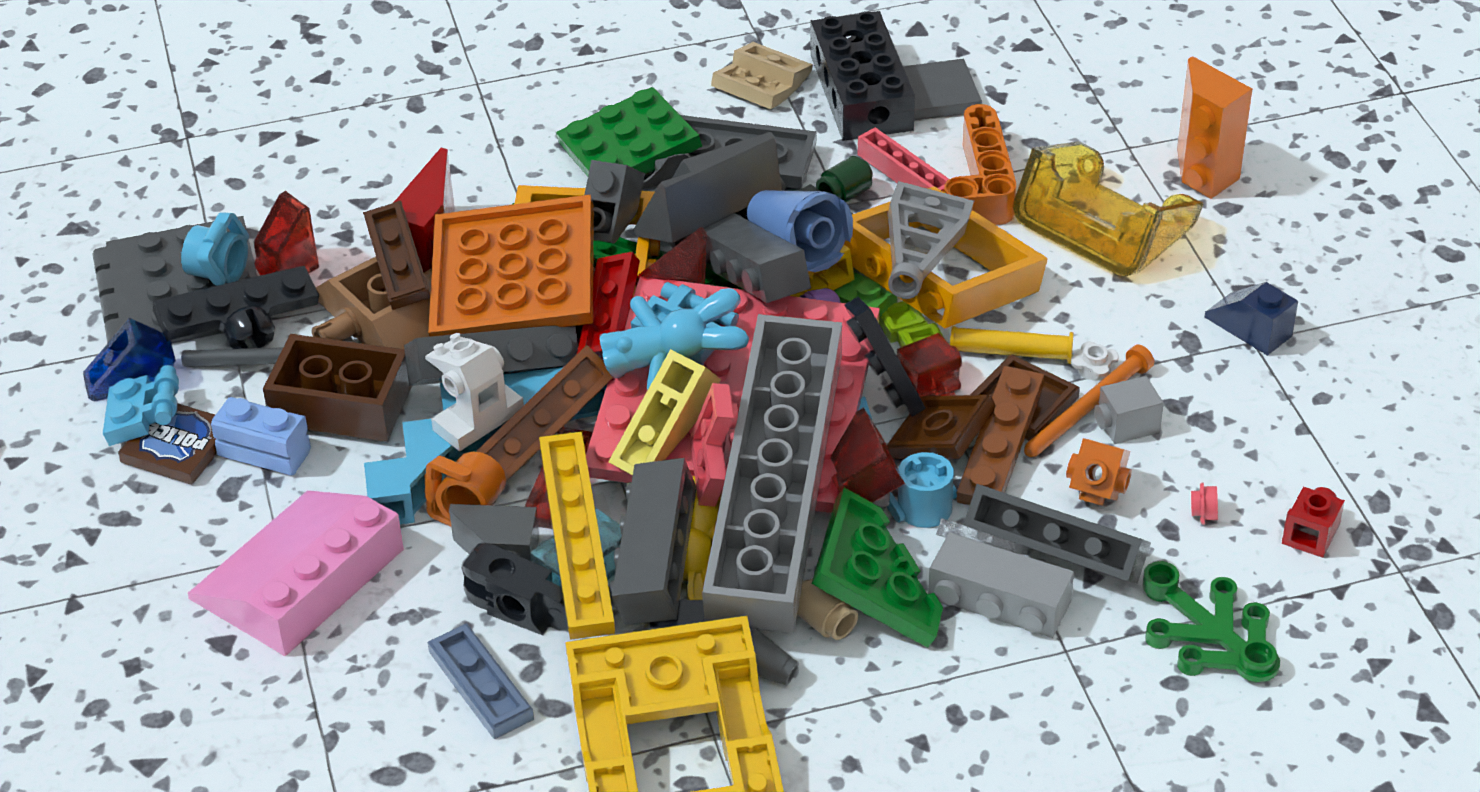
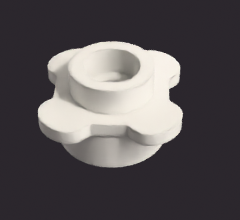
(1094, 361)

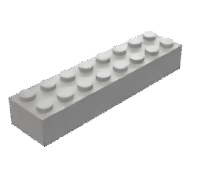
(774, 473)

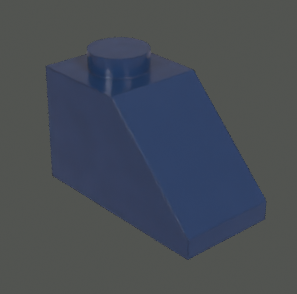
(1257, 316)

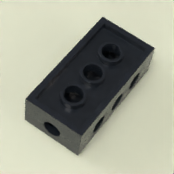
(861, 74)

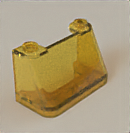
(1068, 205)

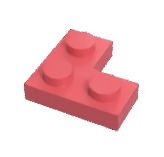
(709, 443)

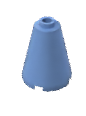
(807, 219)

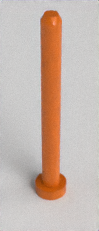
(1137, 361)

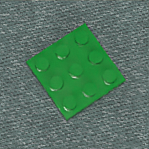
(630, 133)

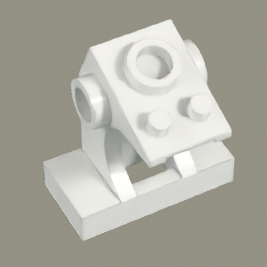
(476, 379)

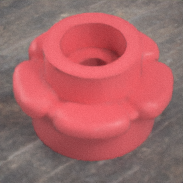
(1205, 503)

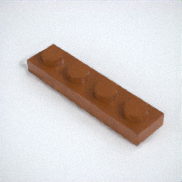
(547, 411)
(1003, 433)

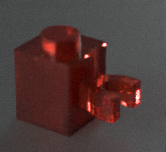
(932, 366)

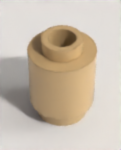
(825, 612)

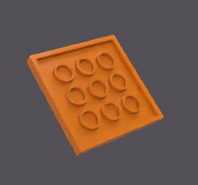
(513, 267)

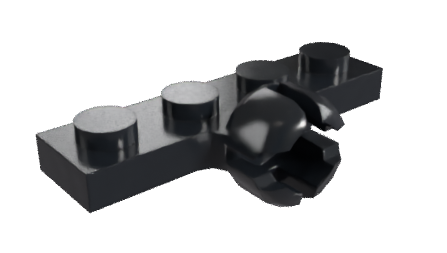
(237, 307)

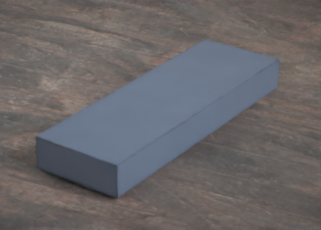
(480, 681)

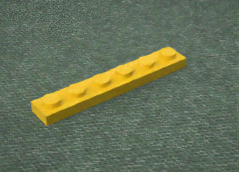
(576, 536)

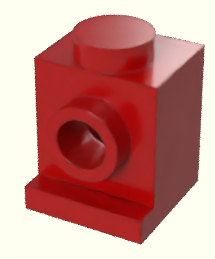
(1317, 510)

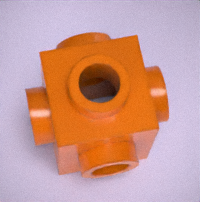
(1114, 476)

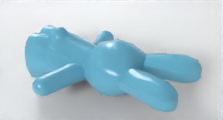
(679, 331)

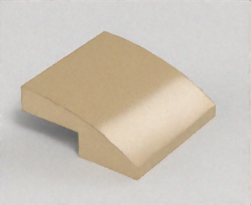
(761, 75)

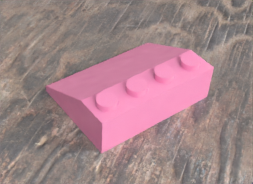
(302, 567)

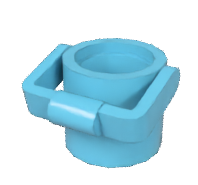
(215, 251)
(926, 490)

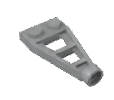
(928, 207)

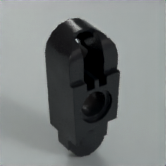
(513, 589)

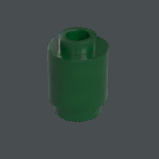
(846, 178)

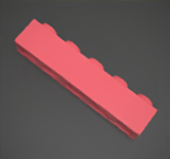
(897, 161)

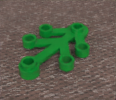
(1252, 658)

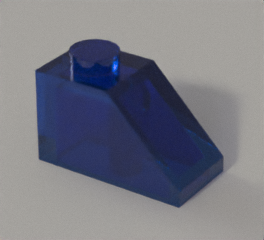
(129, 354)

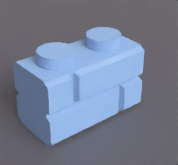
(261, 435)

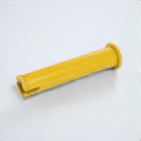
(1012, 343)

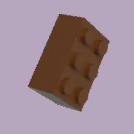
(340, 385)

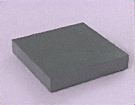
(942, 88)

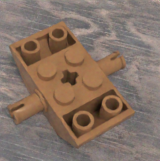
(364, 311)

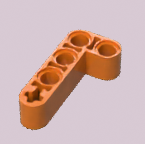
(991, 173)

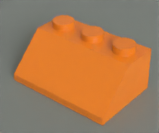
(1212, 128)

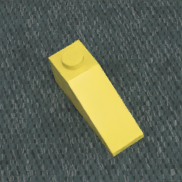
(665, 412)

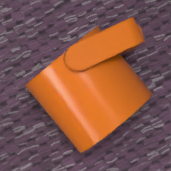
(468, 481)

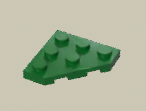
(873, 572)

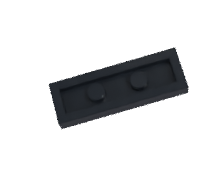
(882, 357)

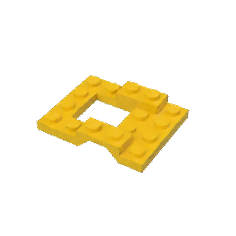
(665, 677)

